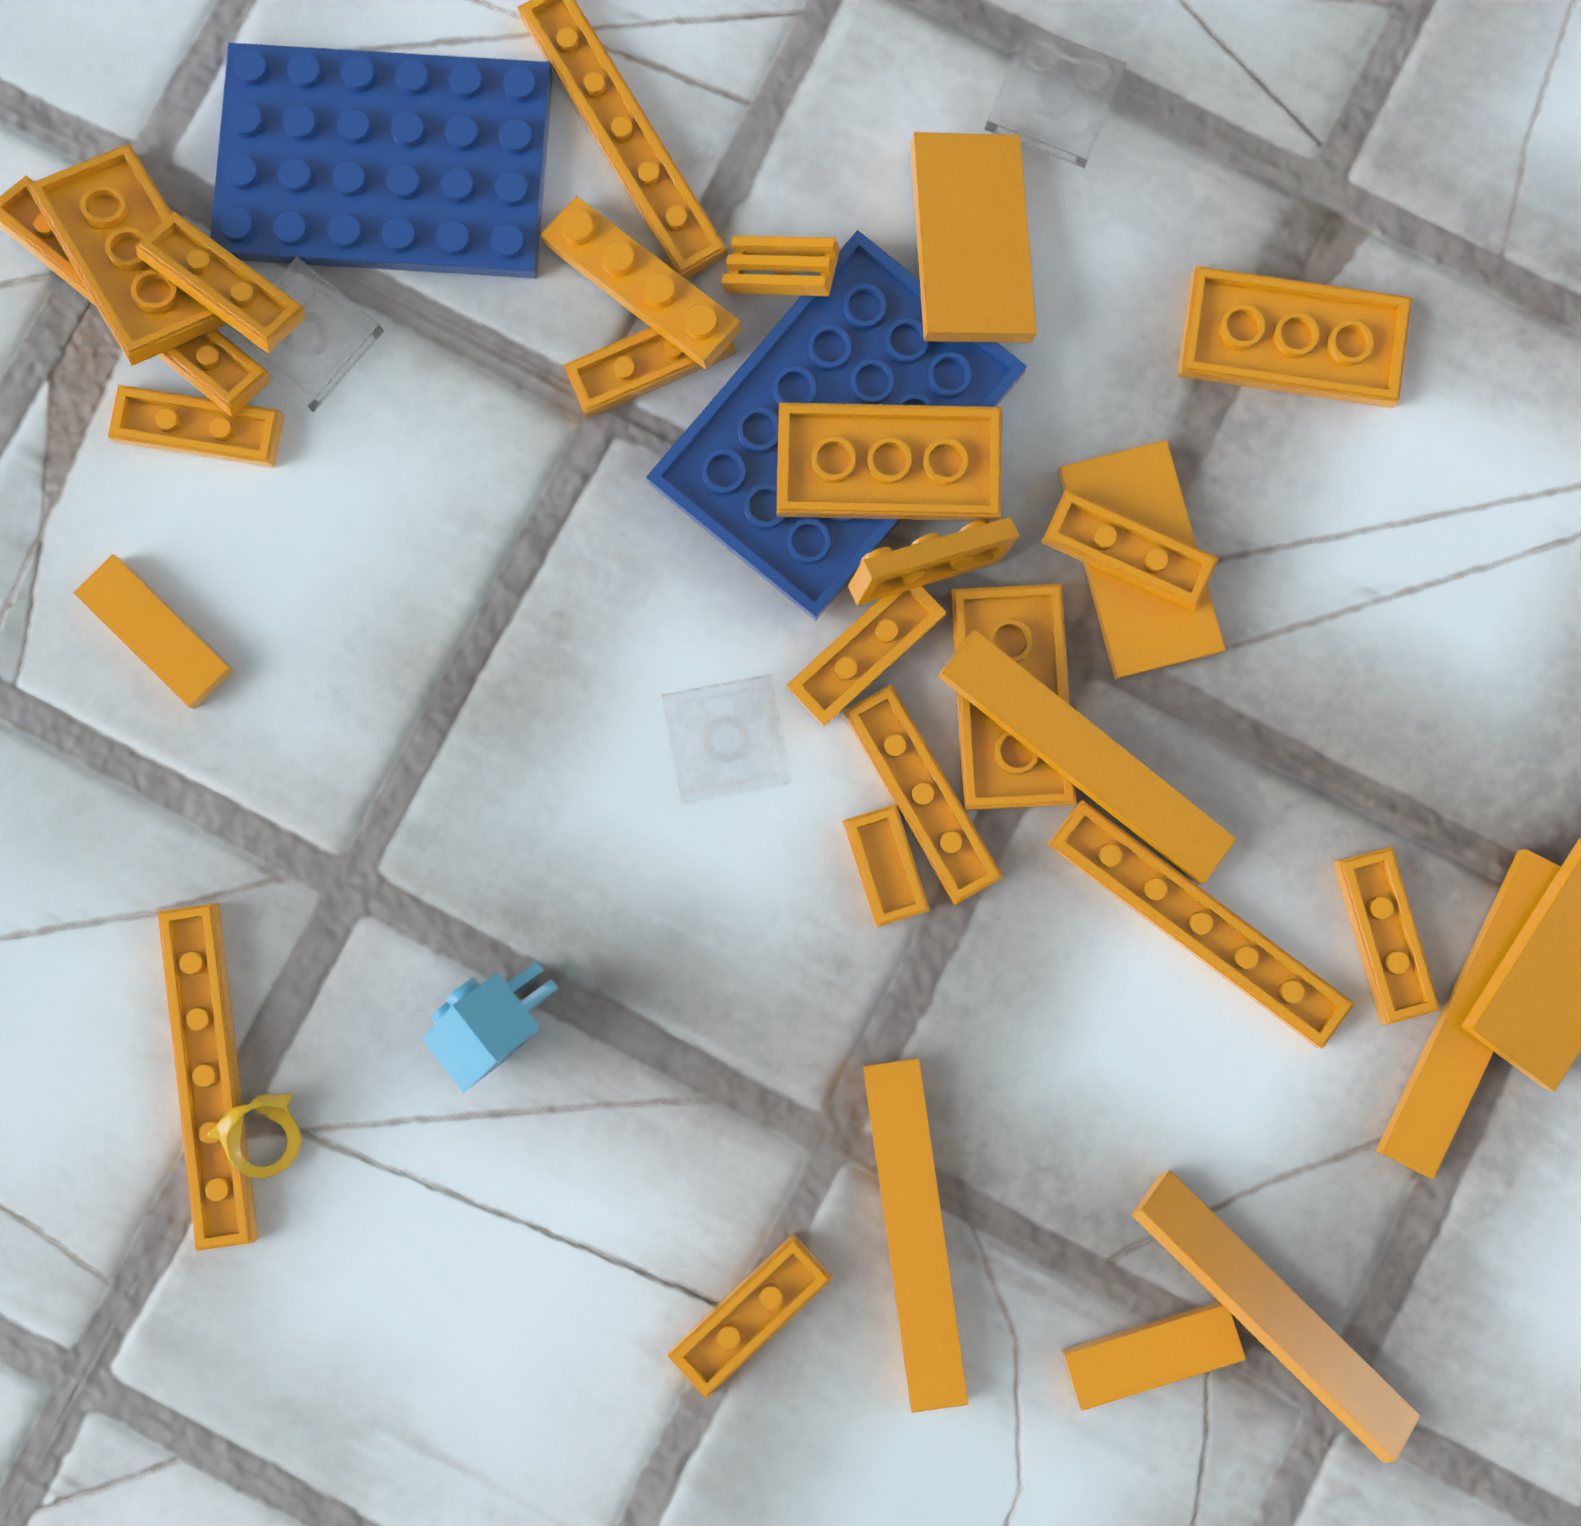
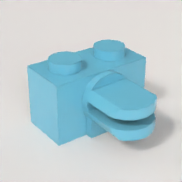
(485, 1024)

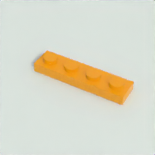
(641, 282)

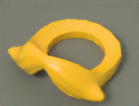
(229, 1133)

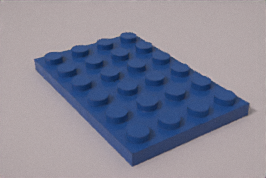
(382, 160)
(830, 350)

